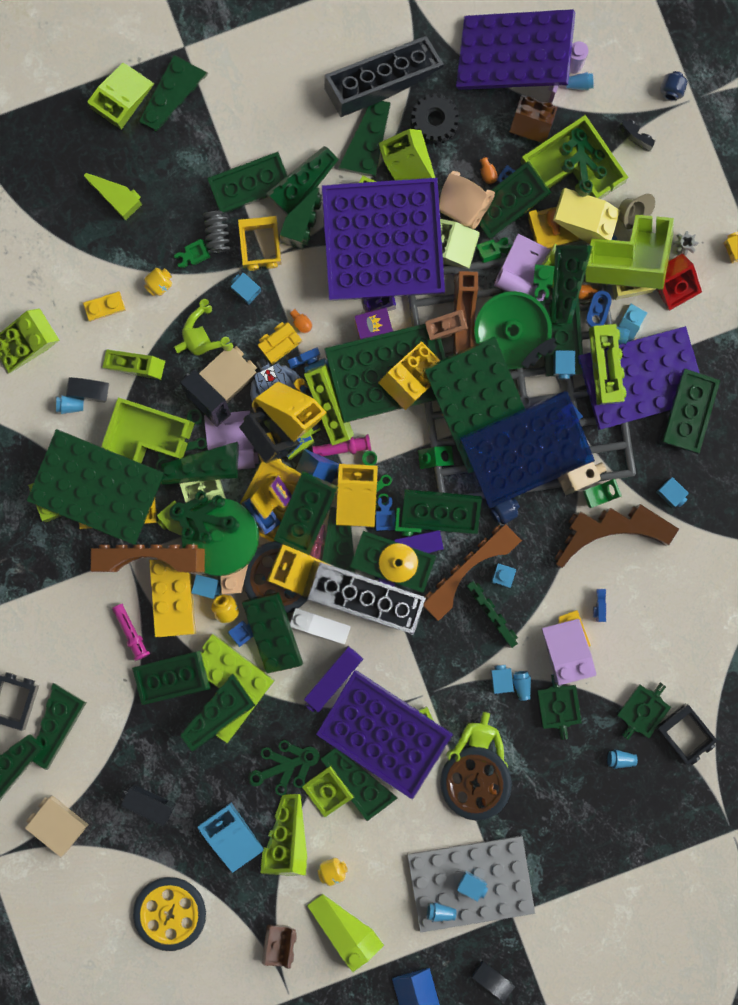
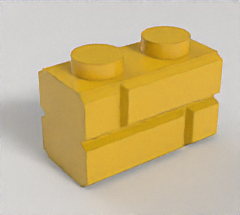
(279, 342)

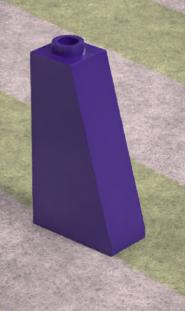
(333, 679)

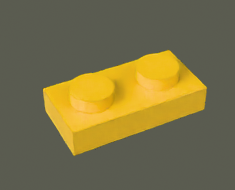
(104, 306)

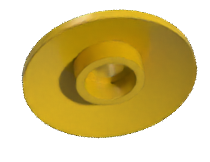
(388, 567)

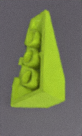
(287, 844)
(350, 936)

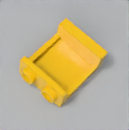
(543, 233)

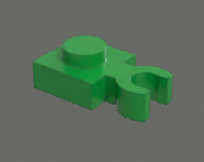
(490, 250)
(194, 253)
(543, 277)

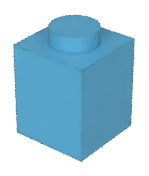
(245, 288)
(563, 364)
(673, 493)
(503, 575)
(206, 587)
(502, 679)
(472, 886)

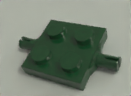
(559, 707)
(644, 711)

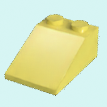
(586, 216)

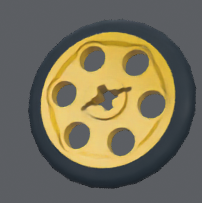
(195, 912)

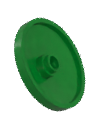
(516, 323)
(226, 551)

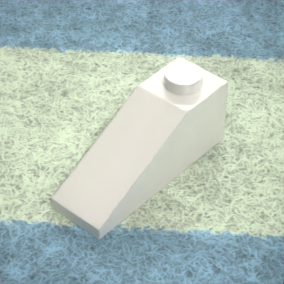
(320, 626)

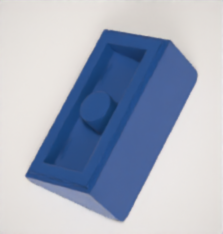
(265, 525)

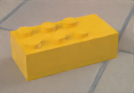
(171, 600)

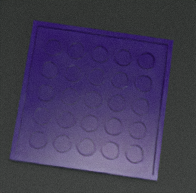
(383, 239)

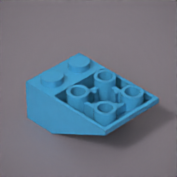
(230, 837)

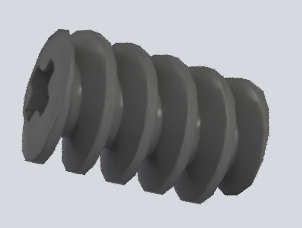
(215, 232)

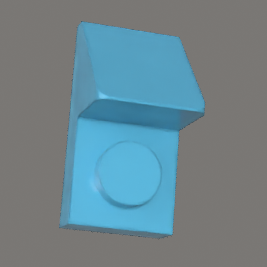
(632, 320)

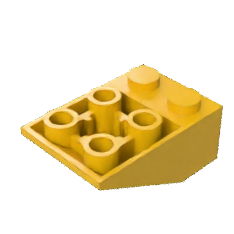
(407, 378)
(290, 409)
(356, 495)
(291, 569)

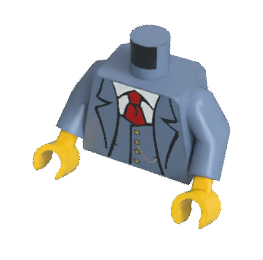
(270, 375)

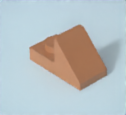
(446, 325)

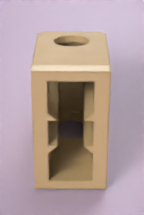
(581, 477)

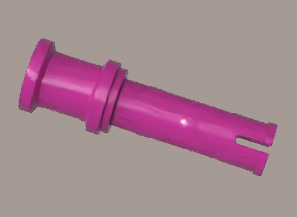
(352, 446)
(134, 641)

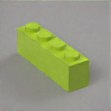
(324, 393)

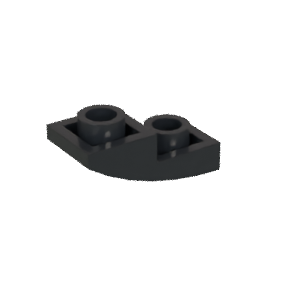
(631, 129)
(544, 348)
(87, 389)
(492, 981)

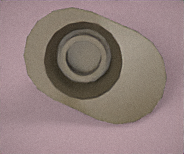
(640, 206)

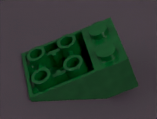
(298, 222)

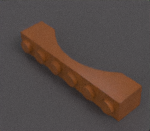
(465, 299)
(501, 543)
(181, 559)

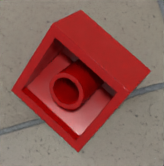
(680, 282)

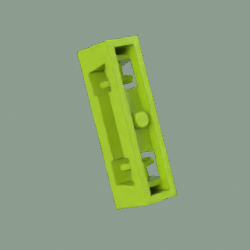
(601, 337)

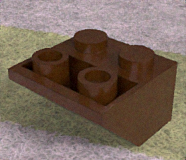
(533, 119)

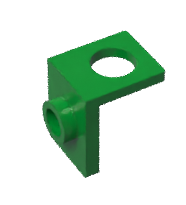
(432, 457)
(601, 494)
(405, 531)

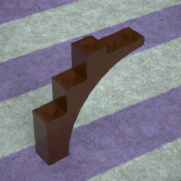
(641, 522)

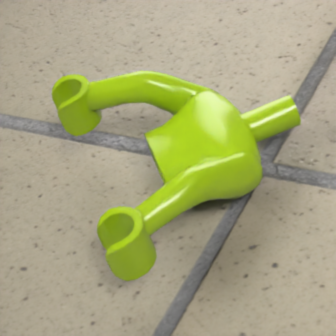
(196, 338)
(479, 736)

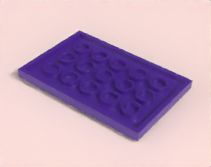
(516, 49)
(650, 376)
(384, 734)

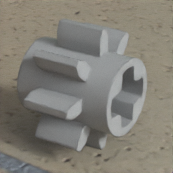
(682, 239)

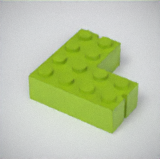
(548, 160)
(636, 262)
(139, 427)
(223, 660)

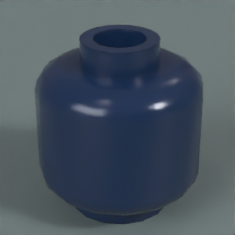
(673, 86)
(505, 511)

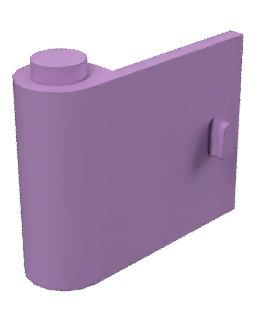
(578, 58)
(519, 267)
(231, 433)

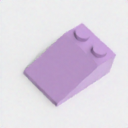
(568, 652)

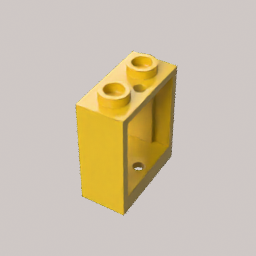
(255, 224)

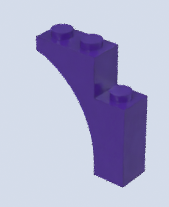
(425, 542)

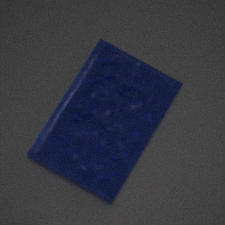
(527, 449)

